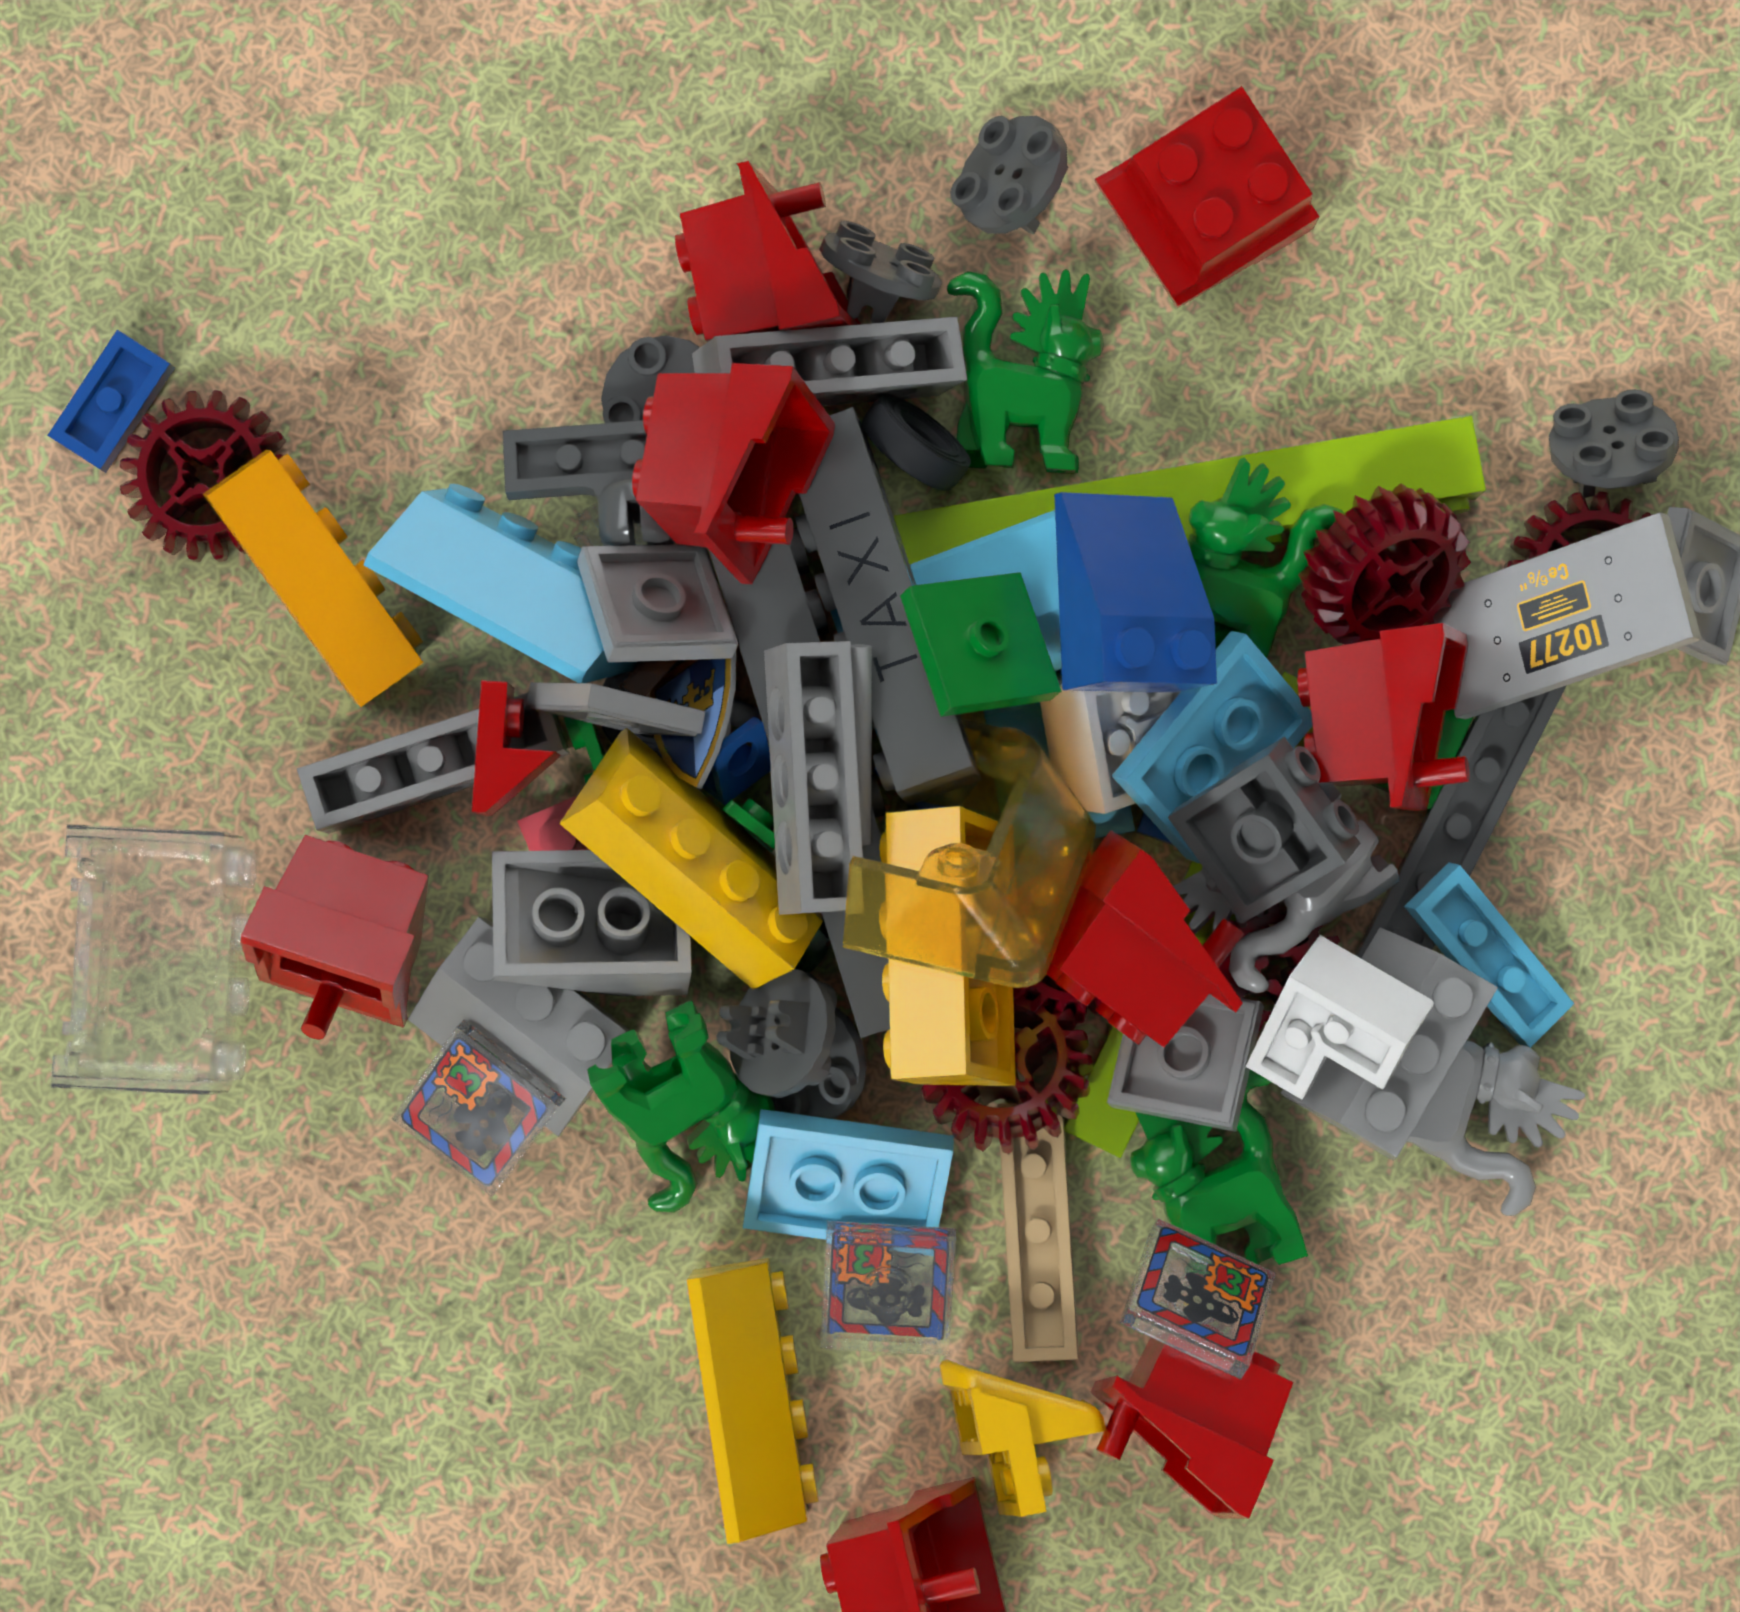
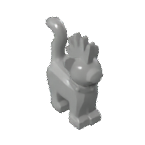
(1310, 907)
(1515, 1100)

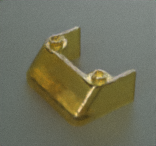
(978, 909)

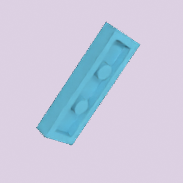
(1482, 941)

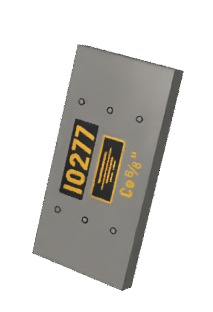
(1571, 615)

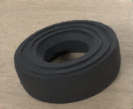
(916, 442)

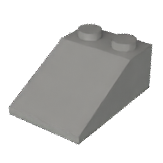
(581, 928)

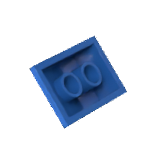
(1130, 597)

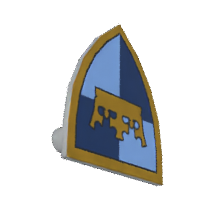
(707, 687)

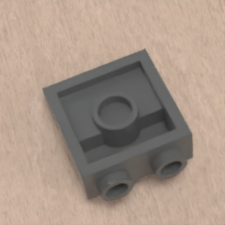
(1267, 829)

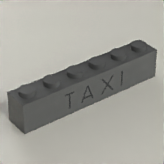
(863, 579)

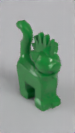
(1018, 394)
(1239, 592)
(676, 1095)
(1225, 1198)

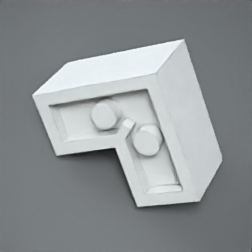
(1094, 734)
(1340, 1012)

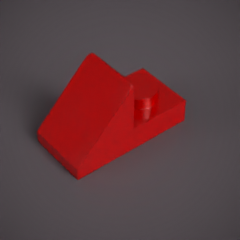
(499, 769)

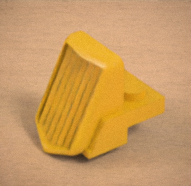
(1006, 1423)

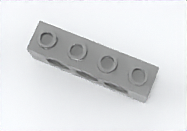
(852, 360)
(410, 768)
(813, 773)

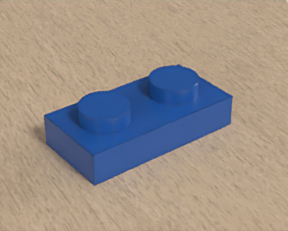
(111, 401)

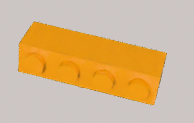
(314, 576)

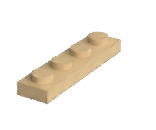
(1039, 1249)

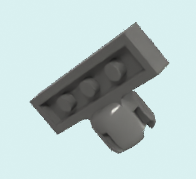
(584, 461)

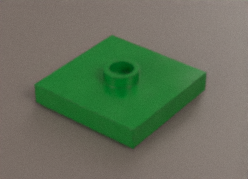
(980, 643)

